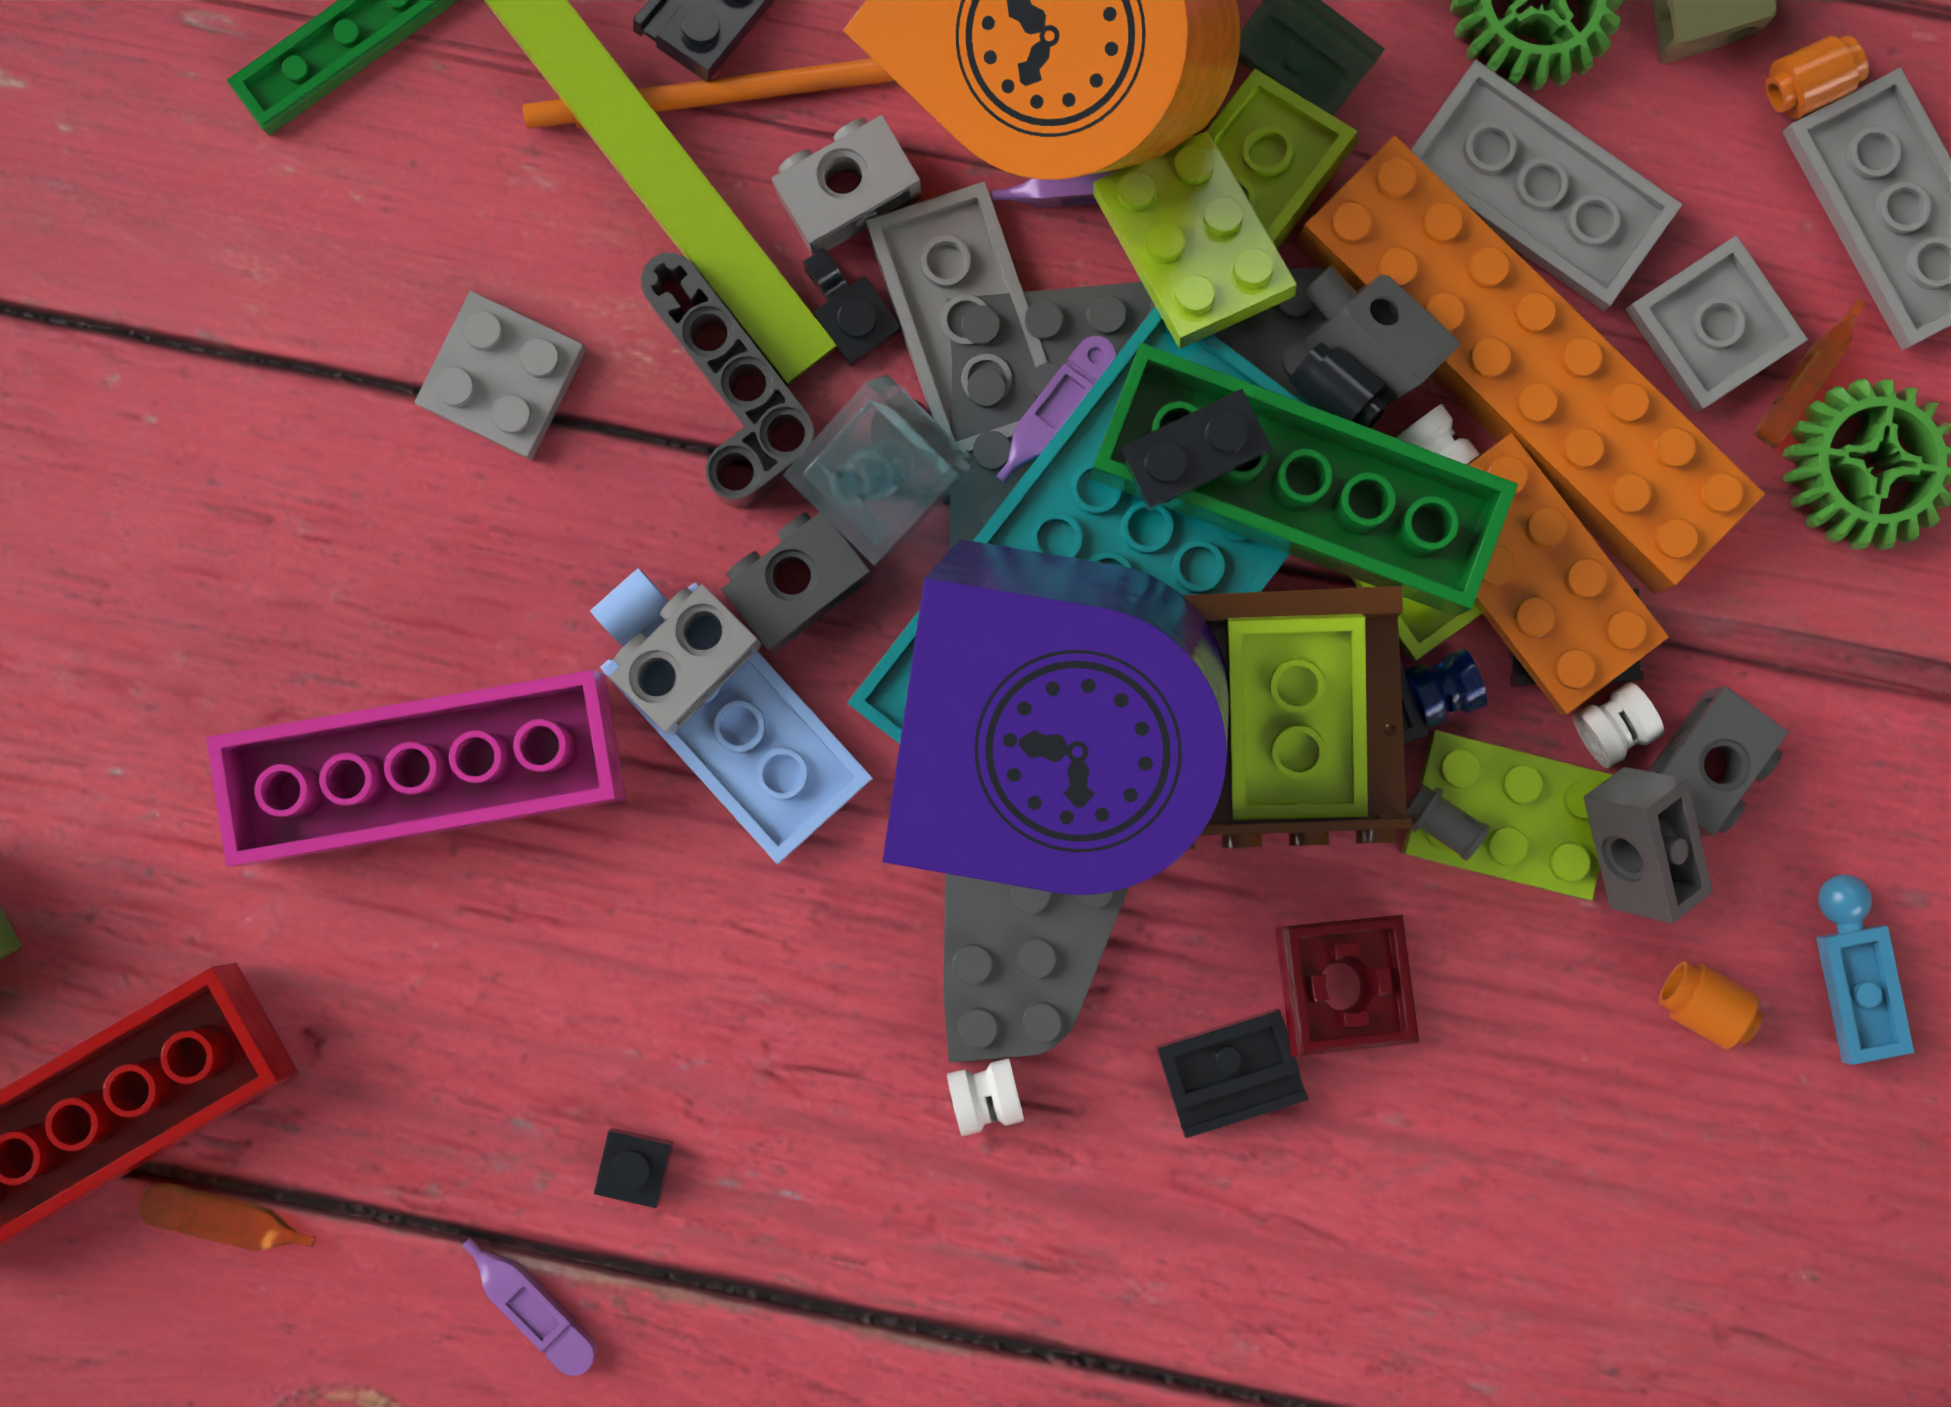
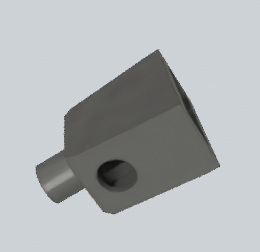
(1380, 330)

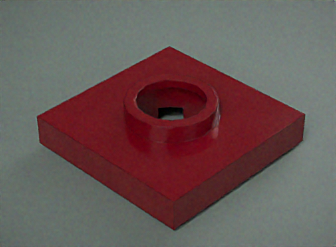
(1377, 954)

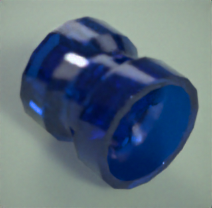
(1447, 687)

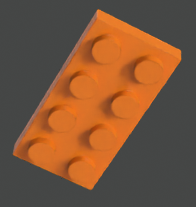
(1557, 591)

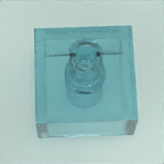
(880, 468)

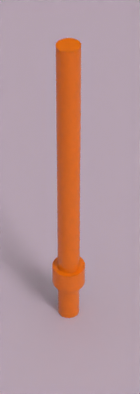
(728, 90)

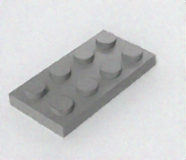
(1544, 185)
(1887, 198)
(940, 253)

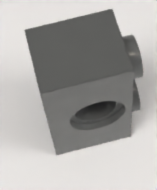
(780, 616)
(1744, 739)
(1648, 844)

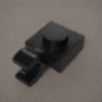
(853, 313)

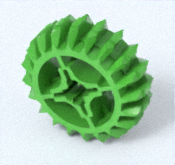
(1561, 47)
(1884, 419)

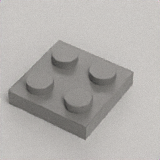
(1716, 324)
(500, 375)

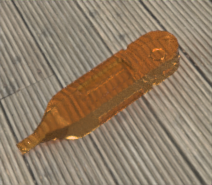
(1807, 379)
(217, 1218)

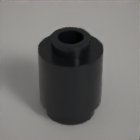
(1340, 386)

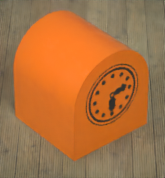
(1058, 80)

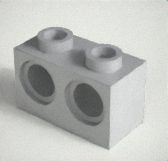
(697, 671)

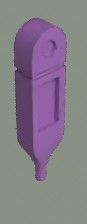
(1053, 193)
(1058, 402)
(535, 1312)

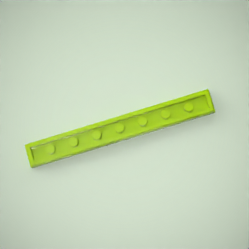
(667, 182)

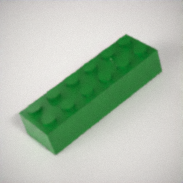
(1325, 487)

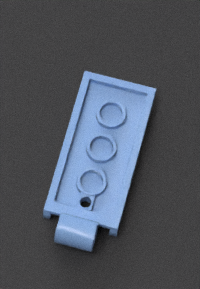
(750, 739)

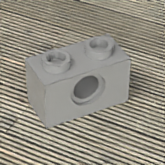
(830, 217)

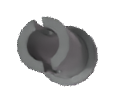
(1445, 821)

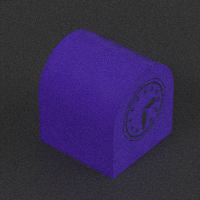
(1056, 724)

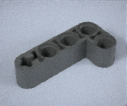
(722, 370)

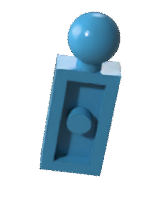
(1861, 976)

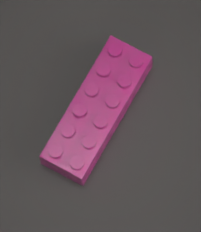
(415, 768)

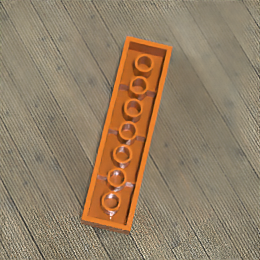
(1537, 369)

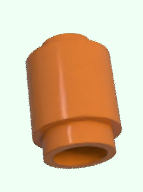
(1816, 75)
(1711, 1005)

